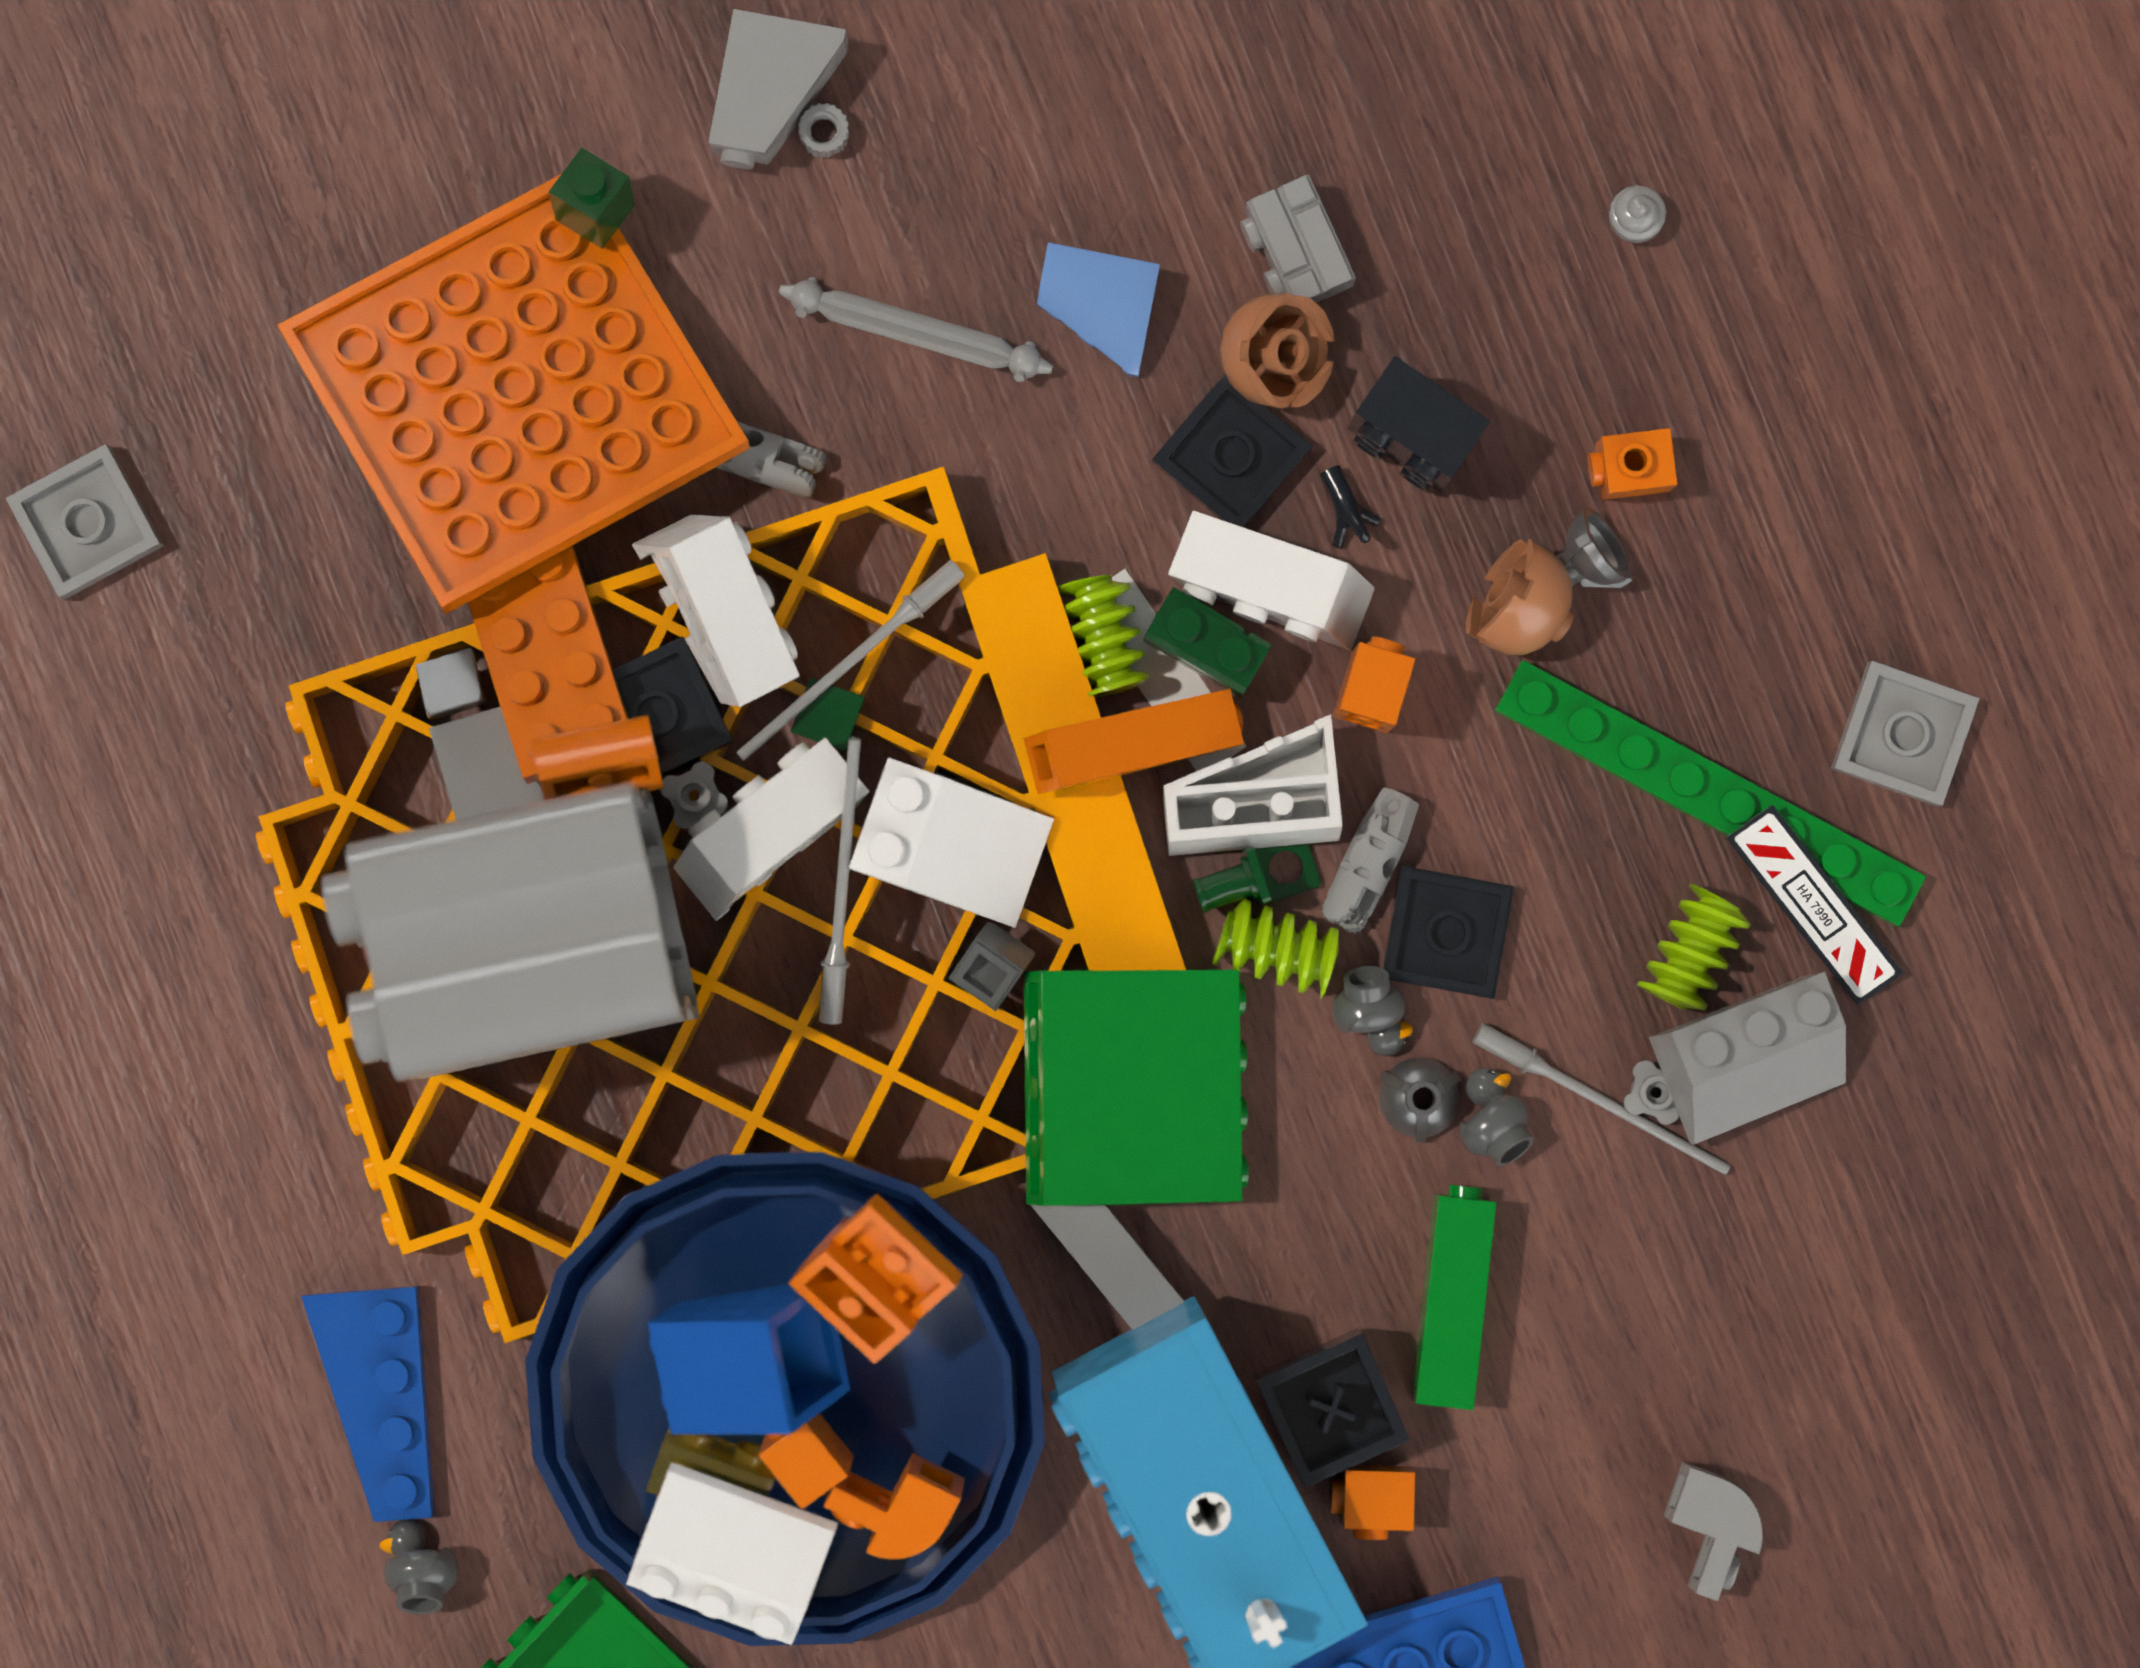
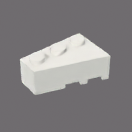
(1271, 581)
(722, 606)
(1259, 799)
(766, 826)

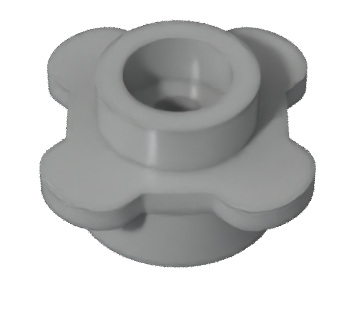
(678, 790)
(1640, 1098)

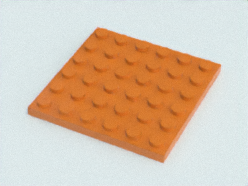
(511, 393)

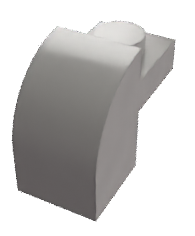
(1725, 1516)

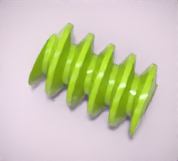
(1104, 634)
(1278, 946)
(1695, 950)

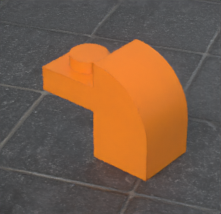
(903, 1519)

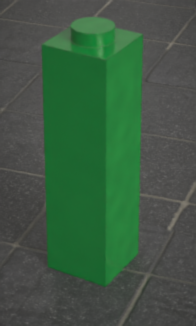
(1454, 1298)

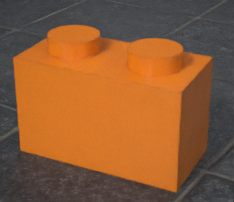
(1374, 685)

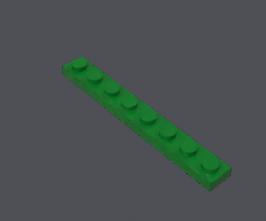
(1699, 786)

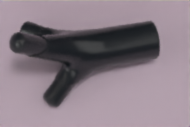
(1347, 508)

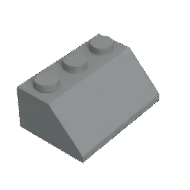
(1754, 1056)

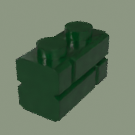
(1206, 642)

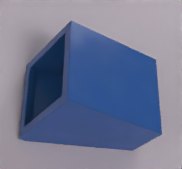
(746, 1362)

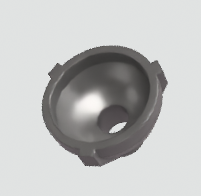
(1595, 553)
(1398, 1091)

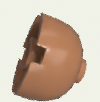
(1277, 350)
(1525, 602)

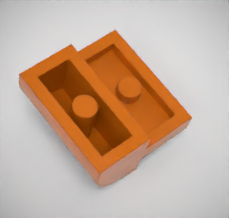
(597, 758)
(875, 1278)

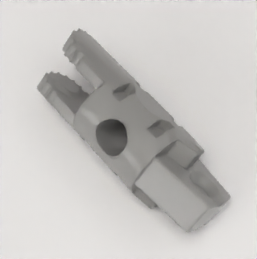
(777, 462)
(1370, 860)

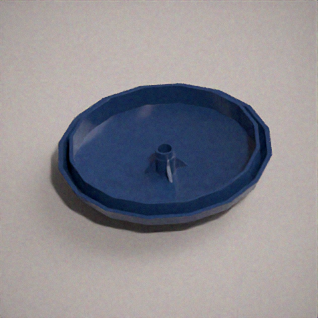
(951, 1391)

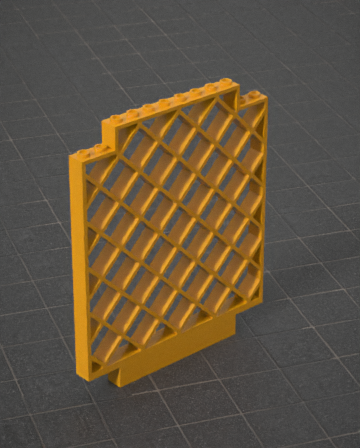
(1090, 844)

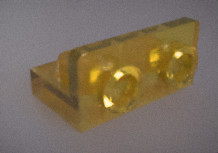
(714, 1457)

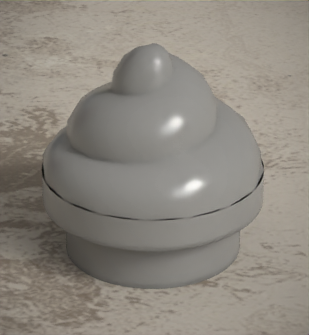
(1637, 214)

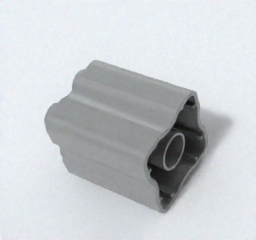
(513, 933)

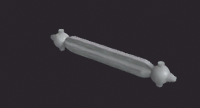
(915, 329)

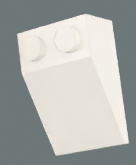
(951, 843)

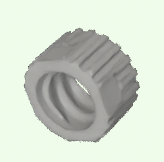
(825, 112)

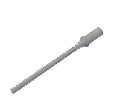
(911, 608)
(835, 962)
(1530, 1061)

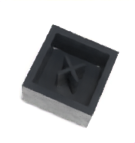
(1416, 426)
(1331, 1407)

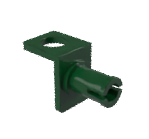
(1254, 879)

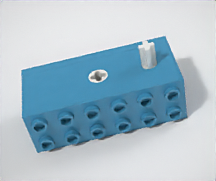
(1175, 1426)

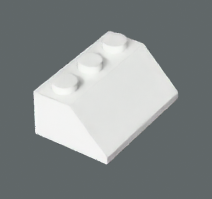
(731, 1553)

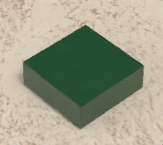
(829, 716)

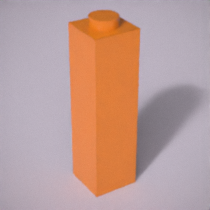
(1134, 741)

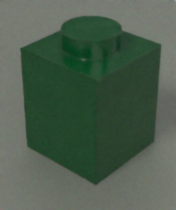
(592, 198)

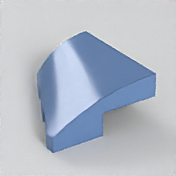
(1101, 300)

